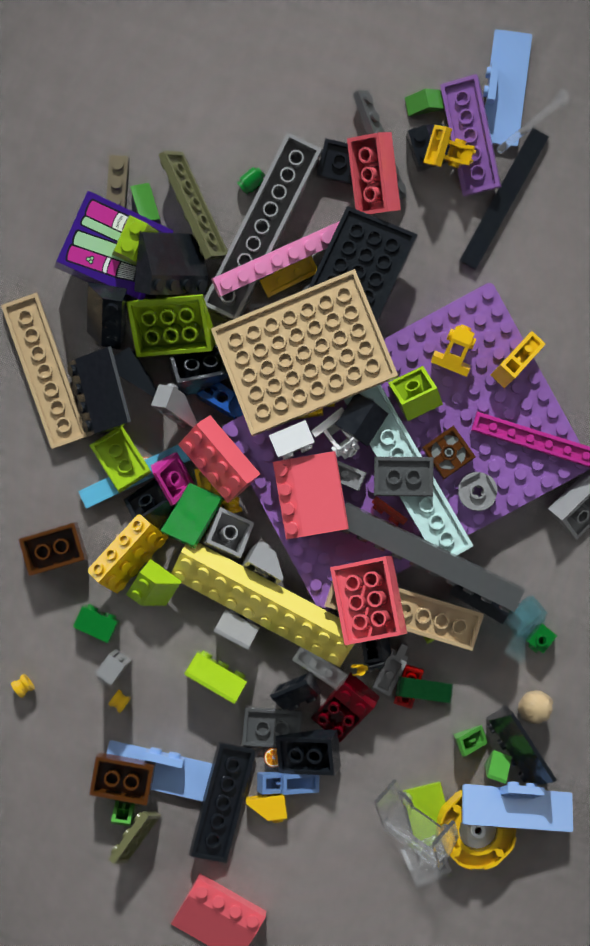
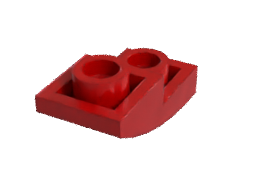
(410, 672)

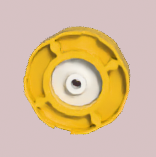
(479, 847)

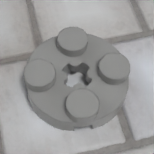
(482, 481)

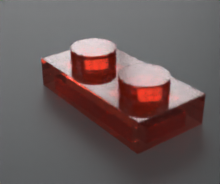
(395, 517)

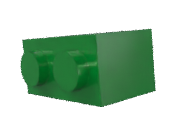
(96, 623)

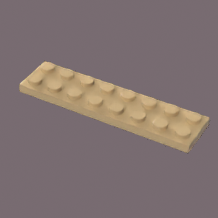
(44, 370)
(433, 618)

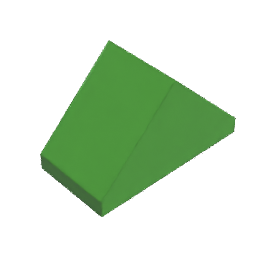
(424, 102)
(470, 740)
(498, 766)
(123, 813)

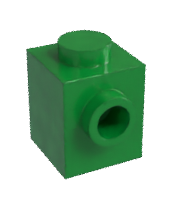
(540, 638)

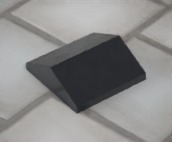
(362, 419)

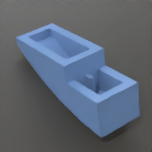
(286, 783)

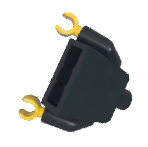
(375, 655)

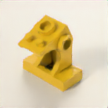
(458, 152)
(462, 336)

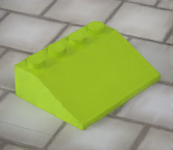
(170, 325)

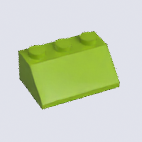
(216, 676)

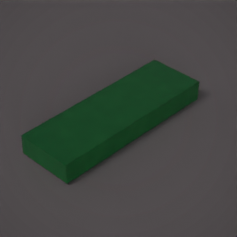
(424, 689)

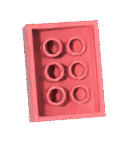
(310, 495)
(368, 600)
(218, 915)

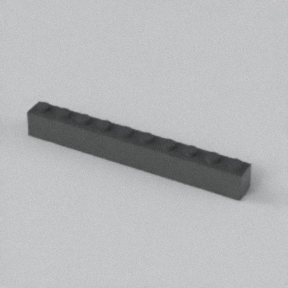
(433, 558)

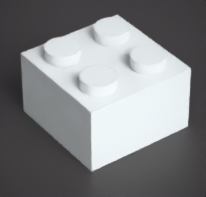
(292, 440)

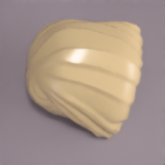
(535, 707)

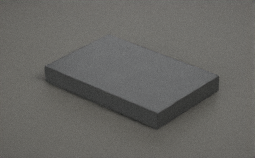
(403, 476)
(264, 724)

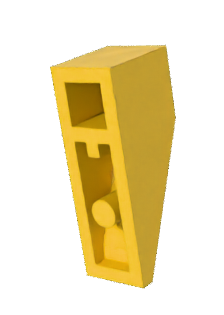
(518, 359)

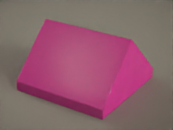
(171, 477)

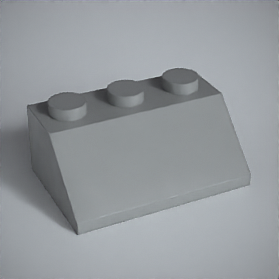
(573, 507)

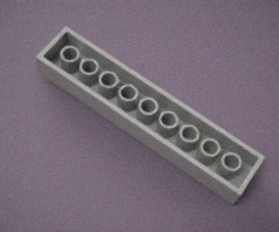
(266, 219)

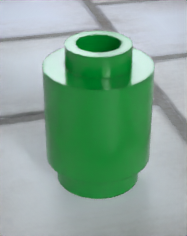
(251, 180)

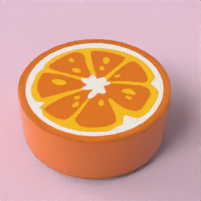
(271, 757)

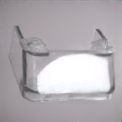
(415, 828)

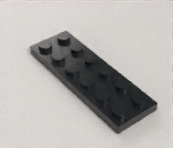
(222, 802)

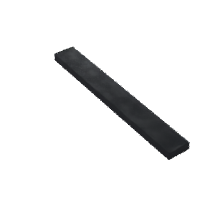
(504, 198)

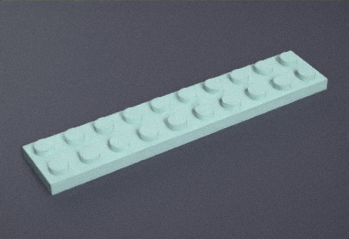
(430, 514)

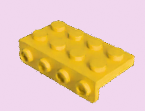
(127, 554)

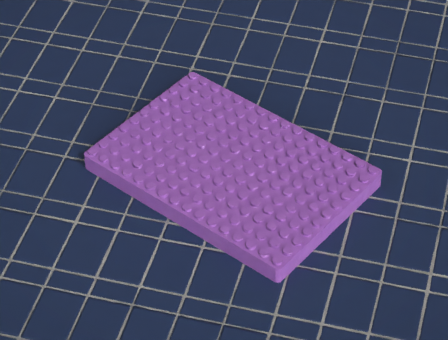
(518, 471)

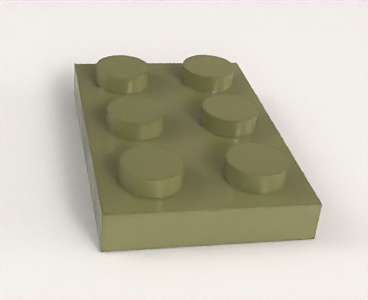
(134, 836)

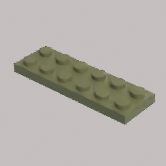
(193, 204)

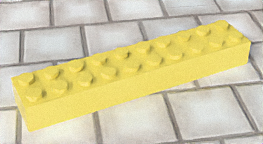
(262, 602)

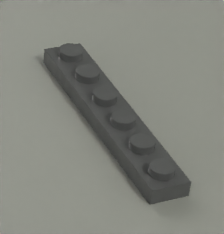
(372, 125)

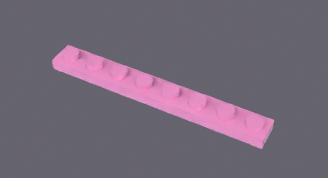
(274, 260)

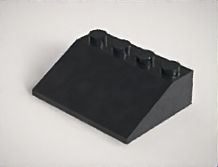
(170, 265)
(98, 392)
(519, 745)

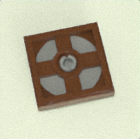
(449, 452)

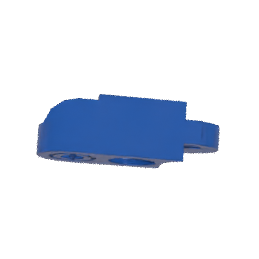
(229, 408)

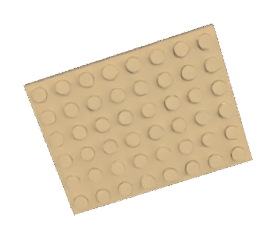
(304, 352)

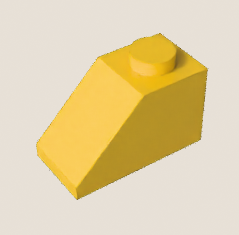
(269, 806)

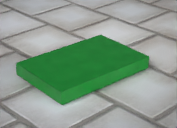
(192, 515)

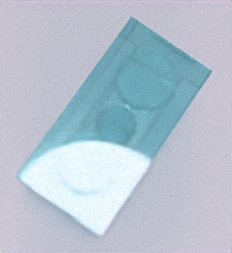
(525, 616)

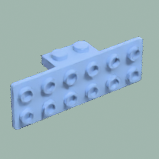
(506, 83)
(172, 772)
(517, 807)

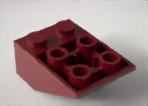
(346, 706)

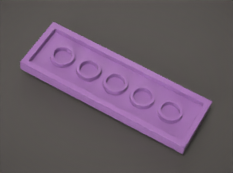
(469, 123)

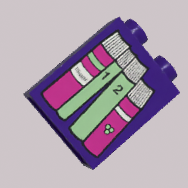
(92, 241)

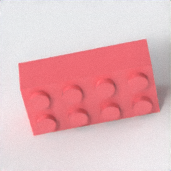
(374, 173)
(218, 459)

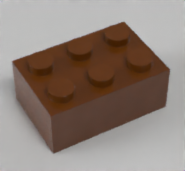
(53, 548)
(122, 778)

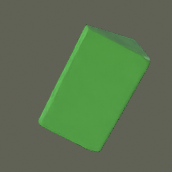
(145, 201)

